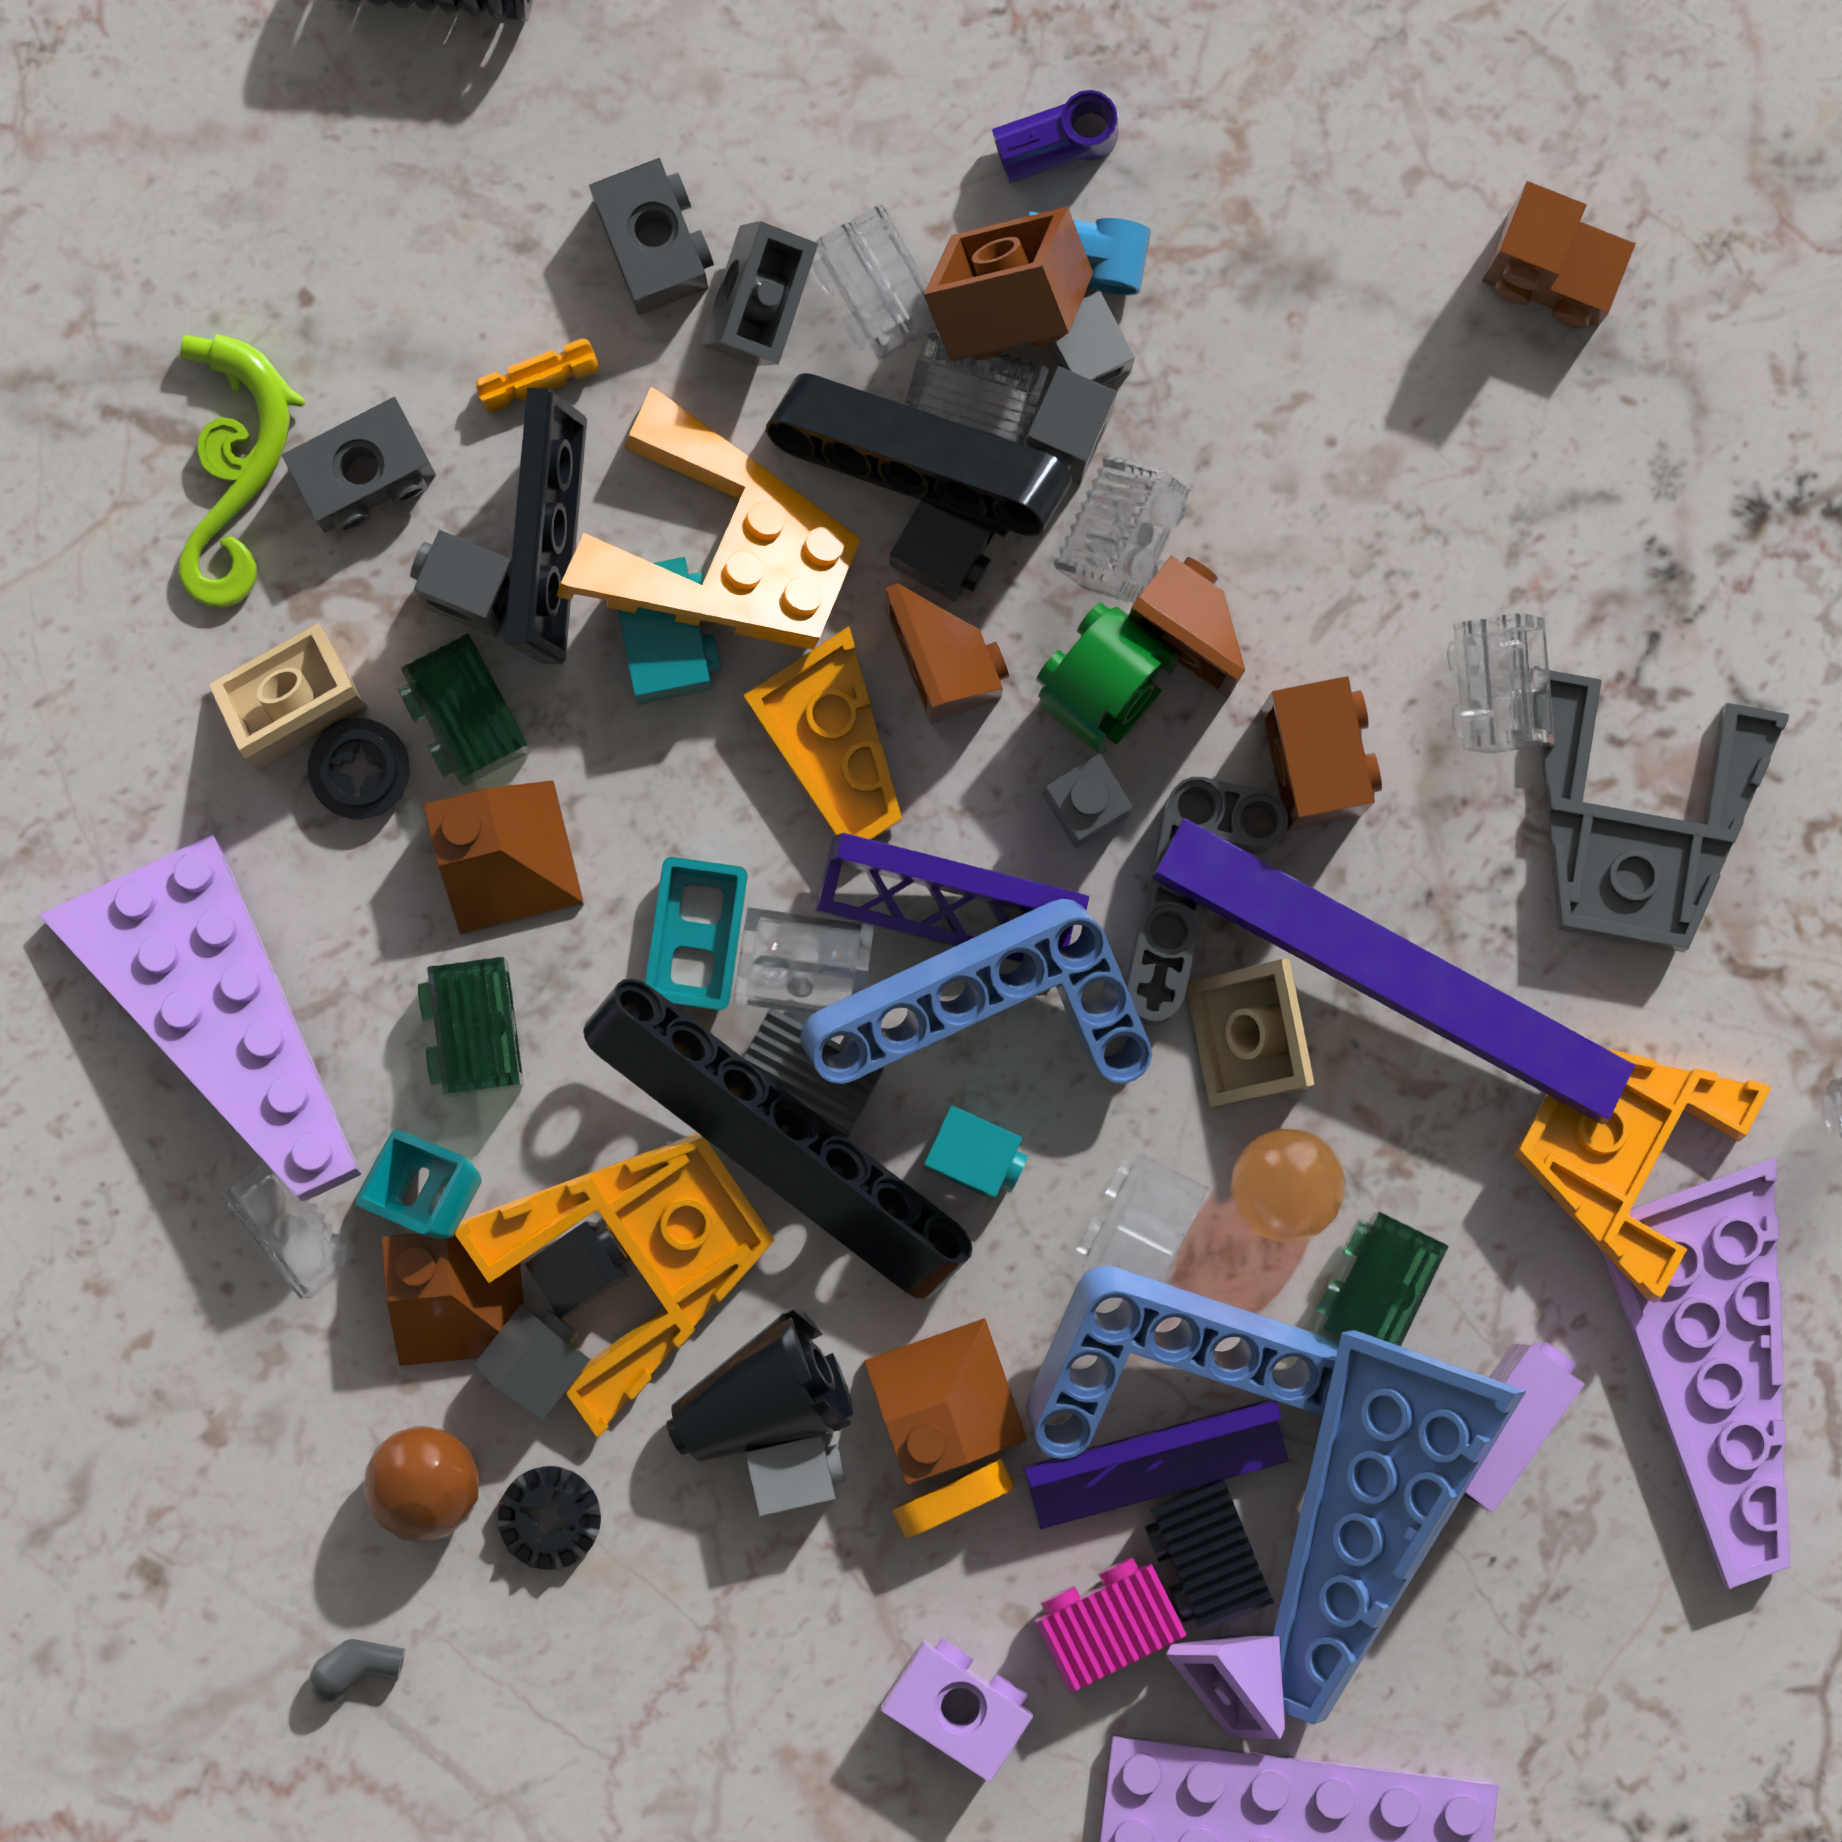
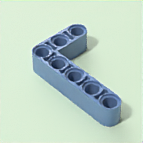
(986, 994)
(1186, 1347)

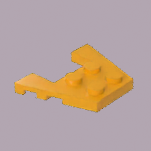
(1602, 1167)

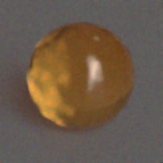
(1288, 1185)

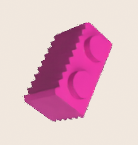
(1109, 1624)

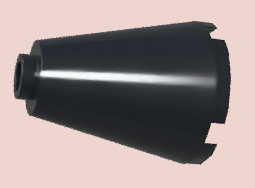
(764, 1395)

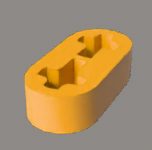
(953, 1498)

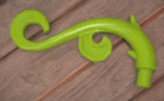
(250, 474)

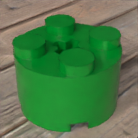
(1104, 677)

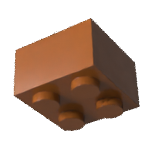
(1009, 285)
(1320, 752)

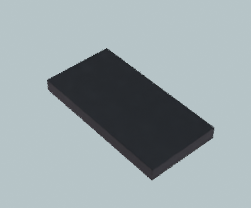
(545, 526)

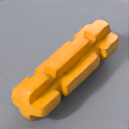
(541, 371)

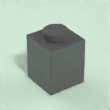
(1087, 800)
(533, 1360)

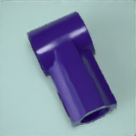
(1049, 140)

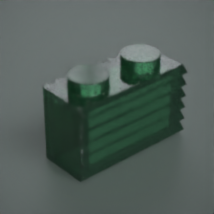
(464, 711)
(472, 1027)
(1382, 1281)

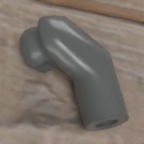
(349, 1662)

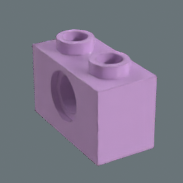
(976, 1743)

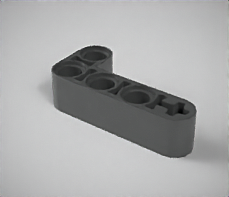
(1227, 805)

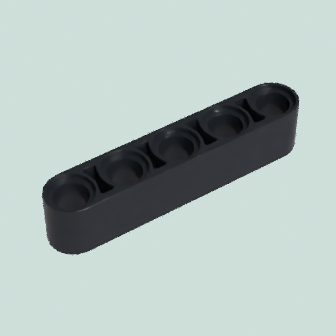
(919, 454)

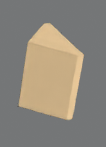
(286, 697)
(1250, 1033)

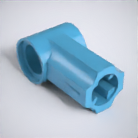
(1115, 253)

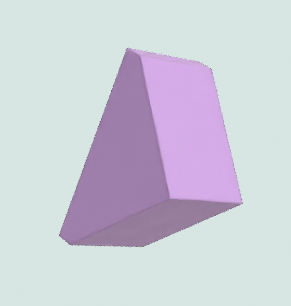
(1236, 1682)

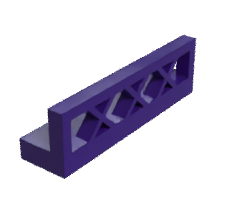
(936, 875)
(1157, 1463)

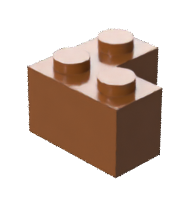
(1557, 259)

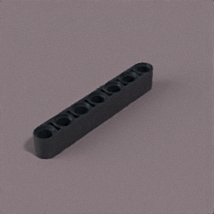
(777, 1139)

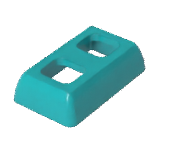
(673, 932)
(443, 1197)

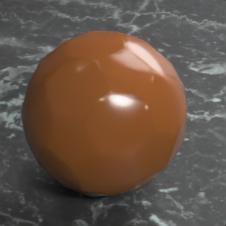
(421, 1484)

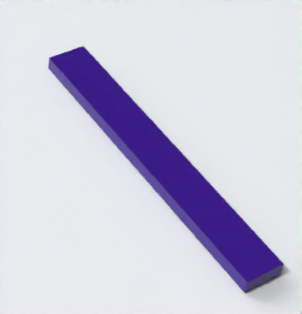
(1393, 971)

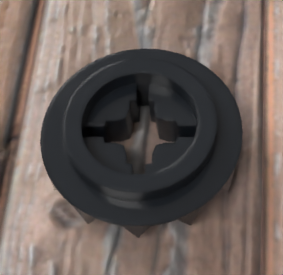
(339, 747)
(577, 1505)

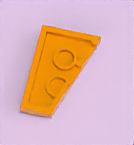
(828, 737)

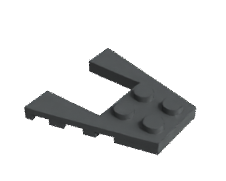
(1638, 871)

